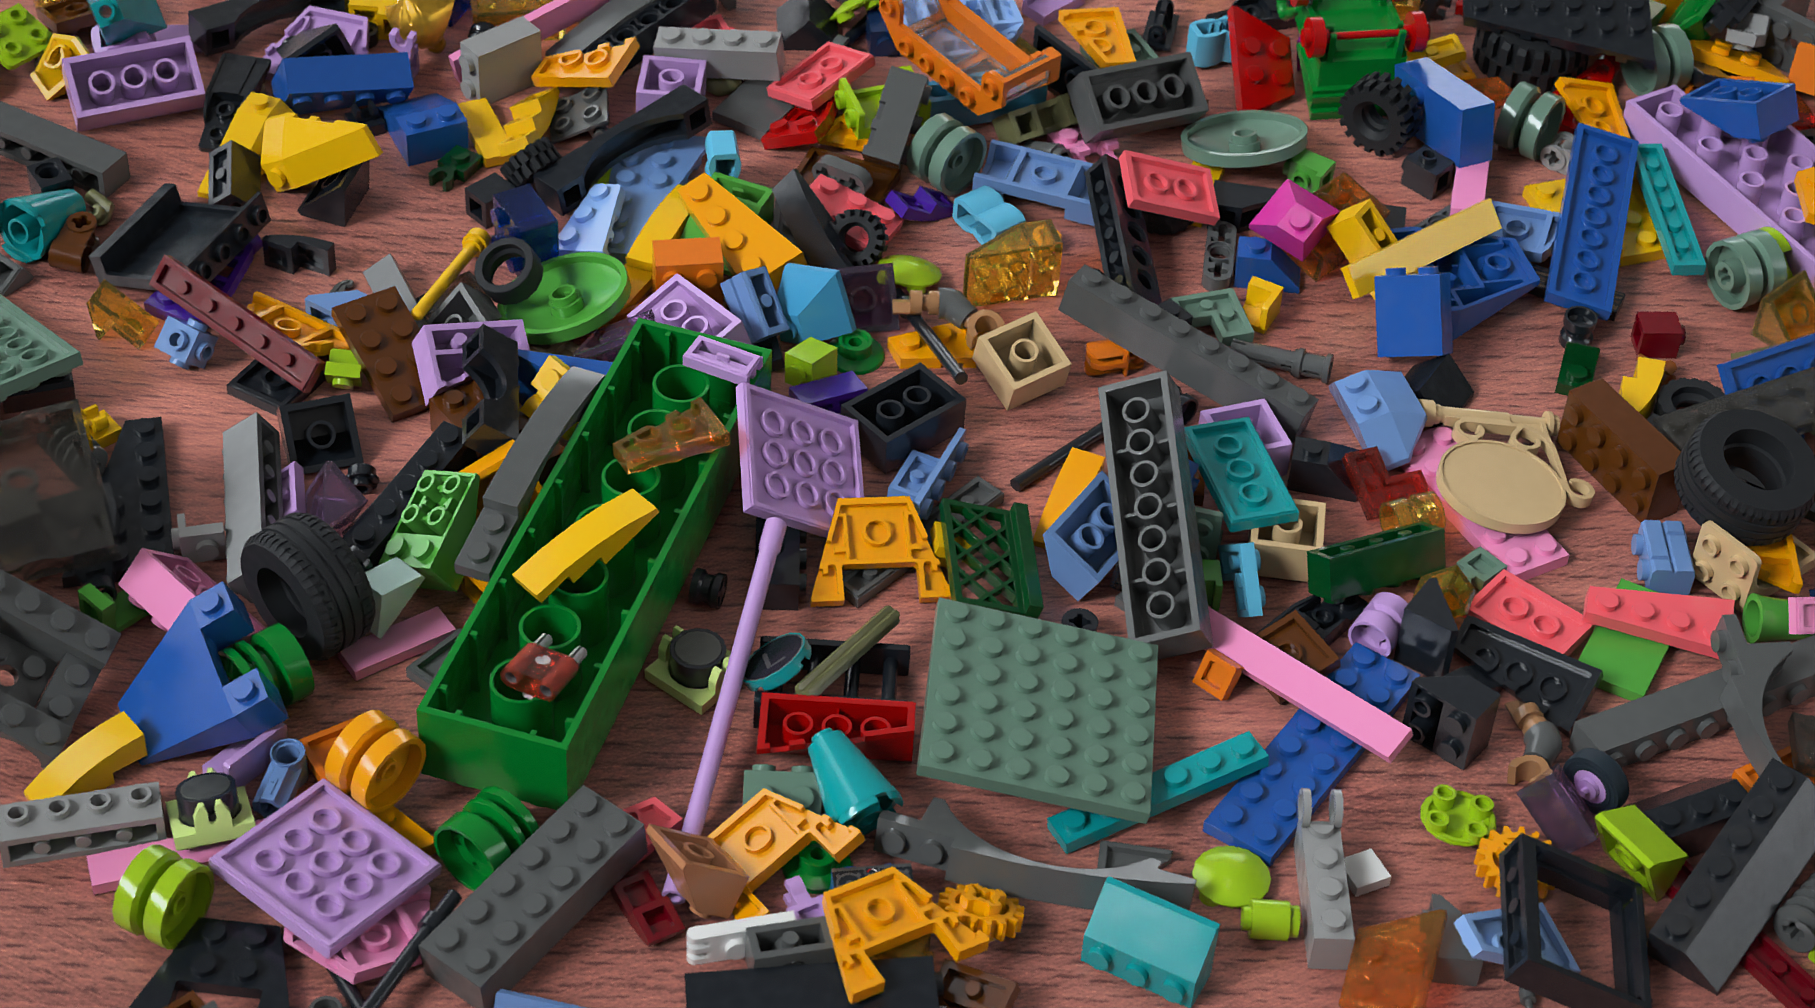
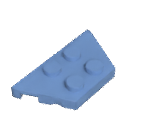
(1530, 227)

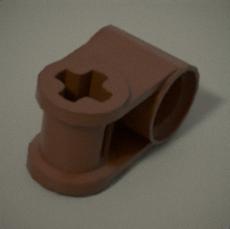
(75, 243)

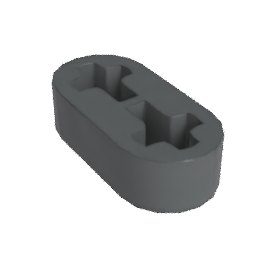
(843, 172)

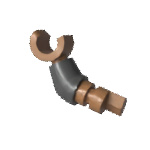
(953, 307)
(1541, 742)

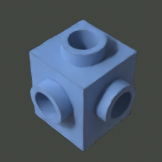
(186, 342)

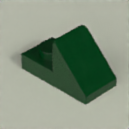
(1576, 367)

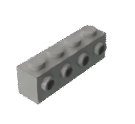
(726, 52)
(80, 824)

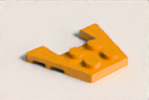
(874, 536)
(769, 834)
(881, 915)

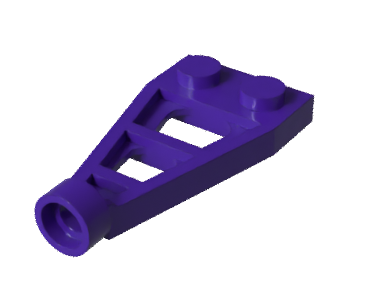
(161, 306)

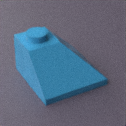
(814, 303)

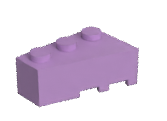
(439, 352)

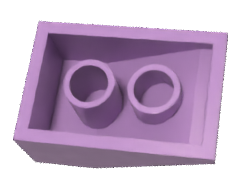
(689, 308)

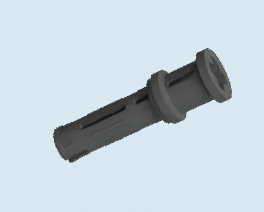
(1296, 362)

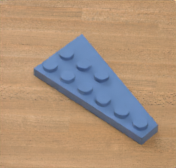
(646, 181)

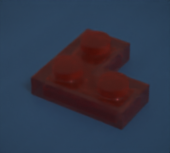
(1373, 481)

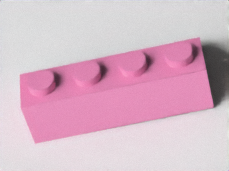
(165, 584)

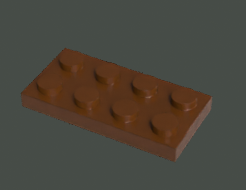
(381, 338)

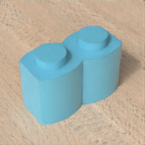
(1209, 42)
(722, 153)
(985, 213)

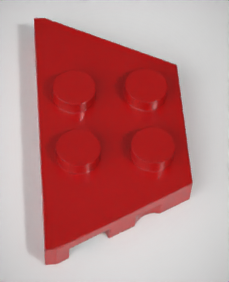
(1259, 62)

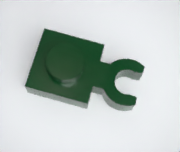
(456, 164)

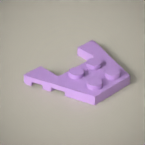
(353, 27)

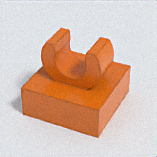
(1218, 674)

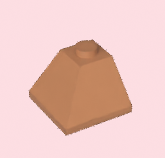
(699, 871)

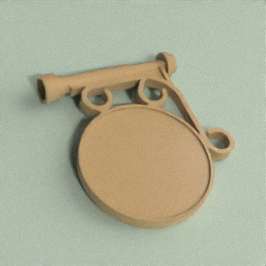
(1500, 481)

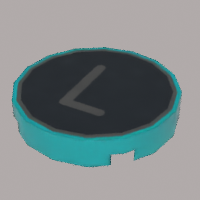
(776, 662)

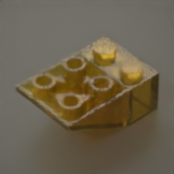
(1015, 265)

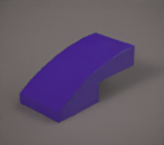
(923, 206)

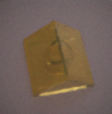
(1786, 312)

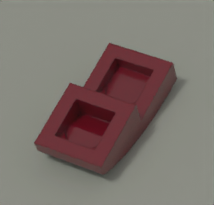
(646, 909)

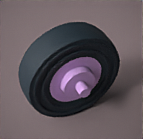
(1597, 779)

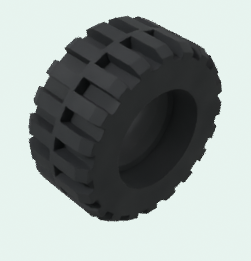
(1524, 60)

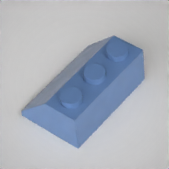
(1083, 540)

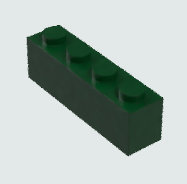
(1375, 561)

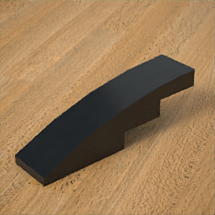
(809, 222)

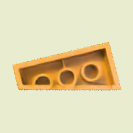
(744, 236)

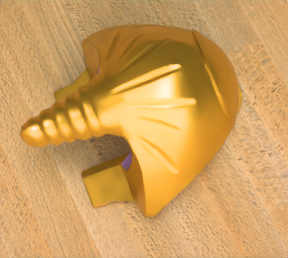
(425, 17)

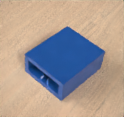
(1413, 313)

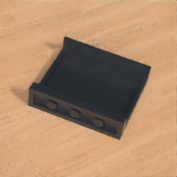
(194, 233)

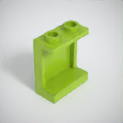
(862, 106)

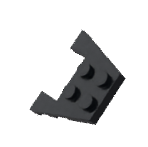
(222, 960)

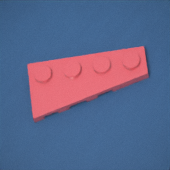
(1659, 617)

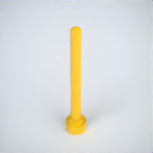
(473, 244)

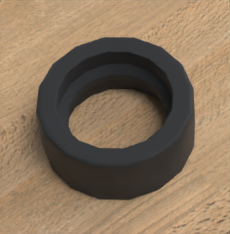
(523, 285)

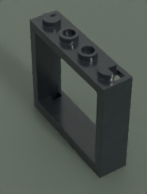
(1532, 860)

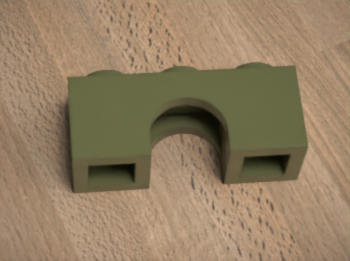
(1035, 120)

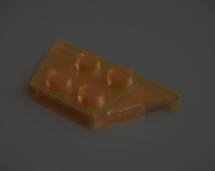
(1394, 962)

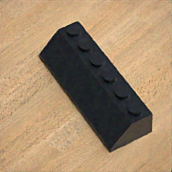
(1739, 880)

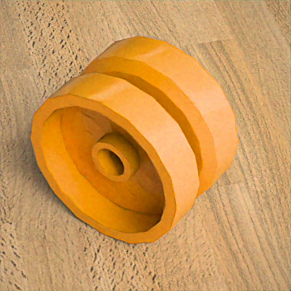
(375, 761)

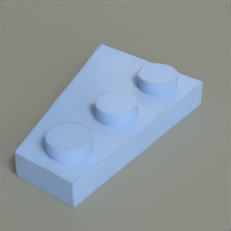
(593, 221)
(1483, 938)

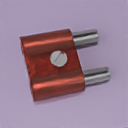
(540, 670)

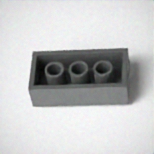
(1137, 97)

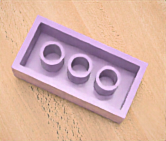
(133, 83)

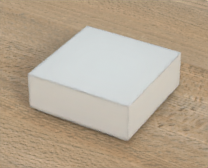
(1365, 872)

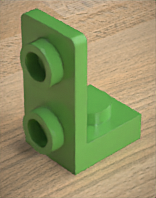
(101, 607)

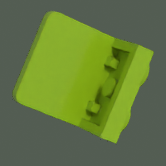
(21, 37)

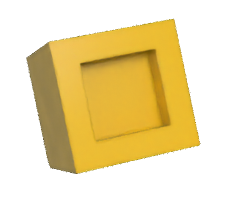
(1262, 303)

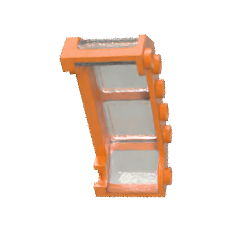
(966, 53)

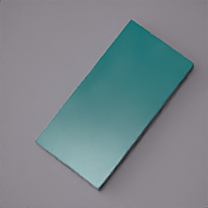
(1240, 474)

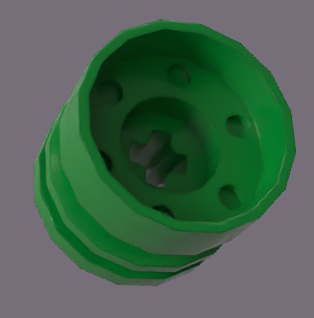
(277, 657)
(483, 835)

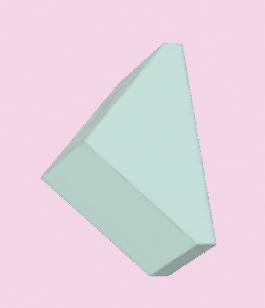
(392, 588)

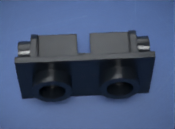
(1161, 26)

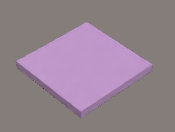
(795, 459)
(325, 867)

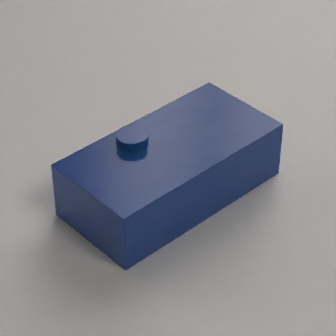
(1454, 114)

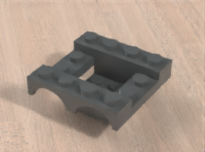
(33, 639)

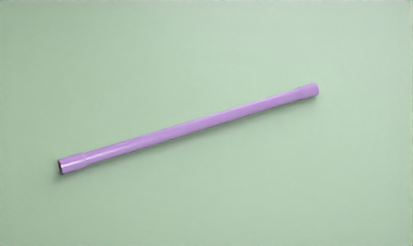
(769, 548)

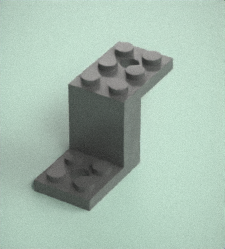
(1786, 23)

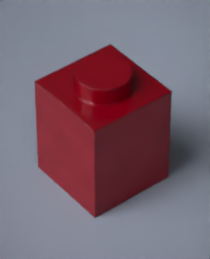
(1657, 334)

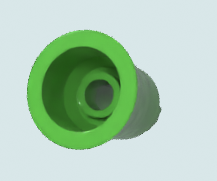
(1767, 620)

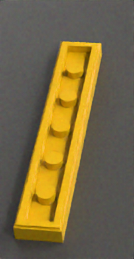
(1423, 246)

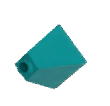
(125, 18)

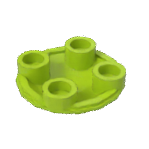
(846, 10)
(913, 271)
(1458, 816)
(1230, 877)

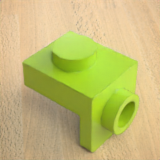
(343, 369)

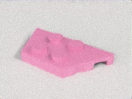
(377, 947)

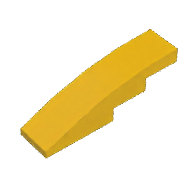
(530, 120)
(664, 224)
(591, 538)

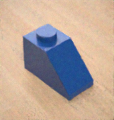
(1266, 261)

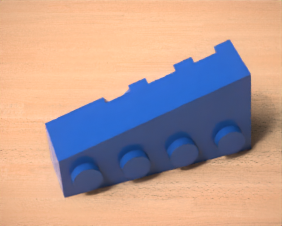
(342, 80)

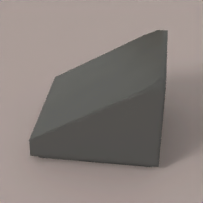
(12, 276)

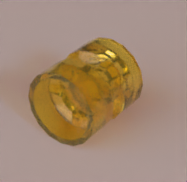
(1418, 507)

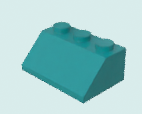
(1150, 942)

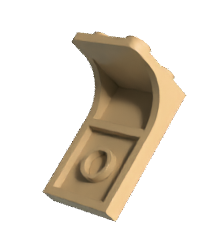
(1733, 568)

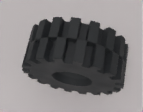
(1366, 123)

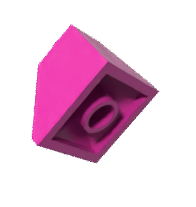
(1294, 219)

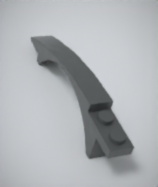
(603, 22)
(516, 479)
(1747, 674)
(948, 845)

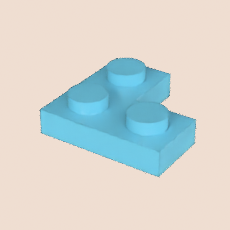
(1241, 565)

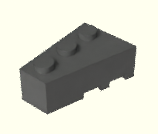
(897, 118)

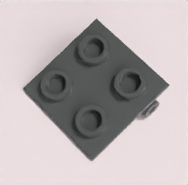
(581, 113)

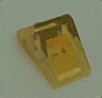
(116, 311)

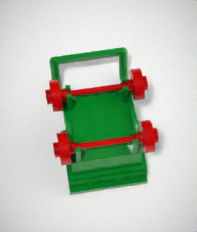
(1347, 42)

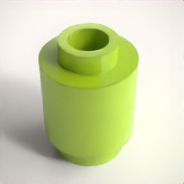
(1270, 919)

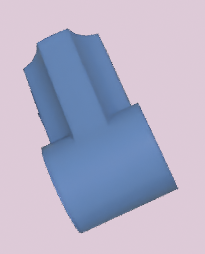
(283, 777)

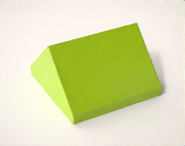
(1640, 849)

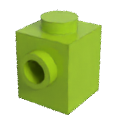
(810, 362)

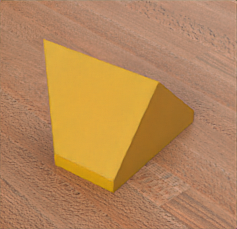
(49, 70)

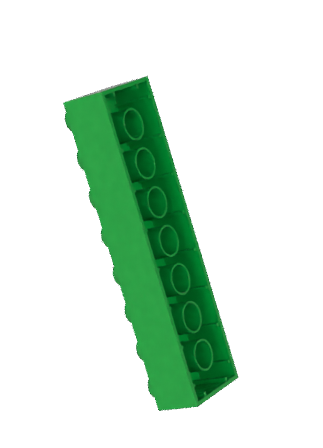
(544, 749)

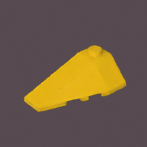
(248, 126)
(310, 149)

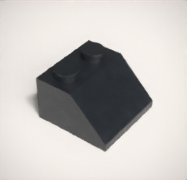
(320, 432)

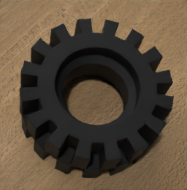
(530, 160)
(875, 232)

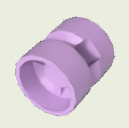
(1379, 623)

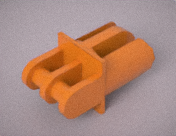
(1108, 357)

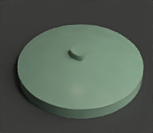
(1244, 138)

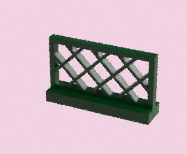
(1017, 563)

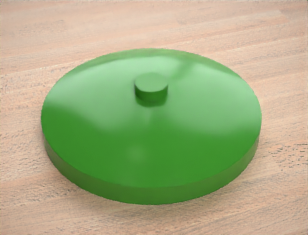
(573, 298)

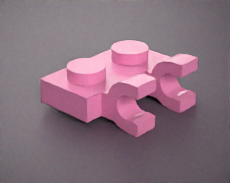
(1074, 142)

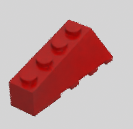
(875, 726)

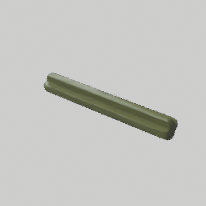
(849, 652)

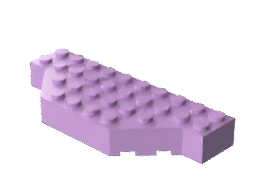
(1734, 178)

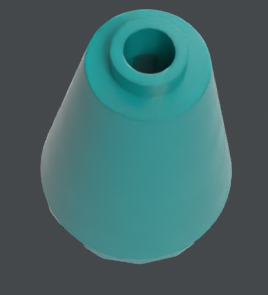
(35, 220)
(849, 783)

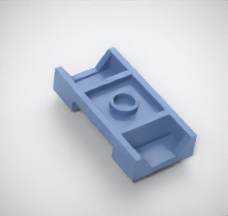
(1038, 178)

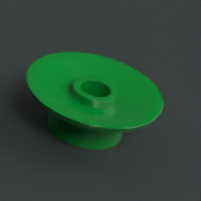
(858, 352)
(814, 867)

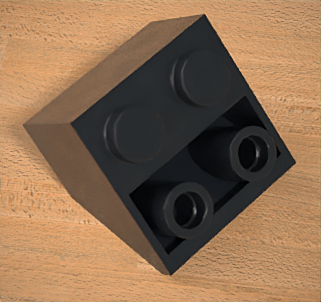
(1451, 716)

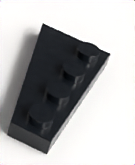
(1530, 671)

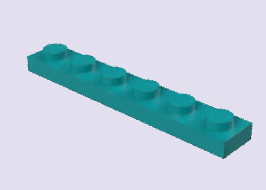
(1668, 211)
(1170, 788)

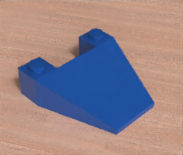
(1482, 277)
(183, 689)

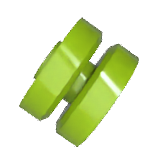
(162, 895)

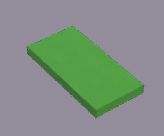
(1626, 660)

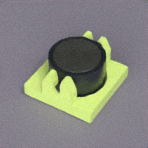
(696, 665)
(208, 810)

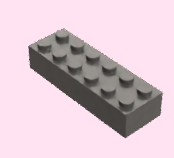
(533, 898)

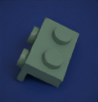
(795, 785)

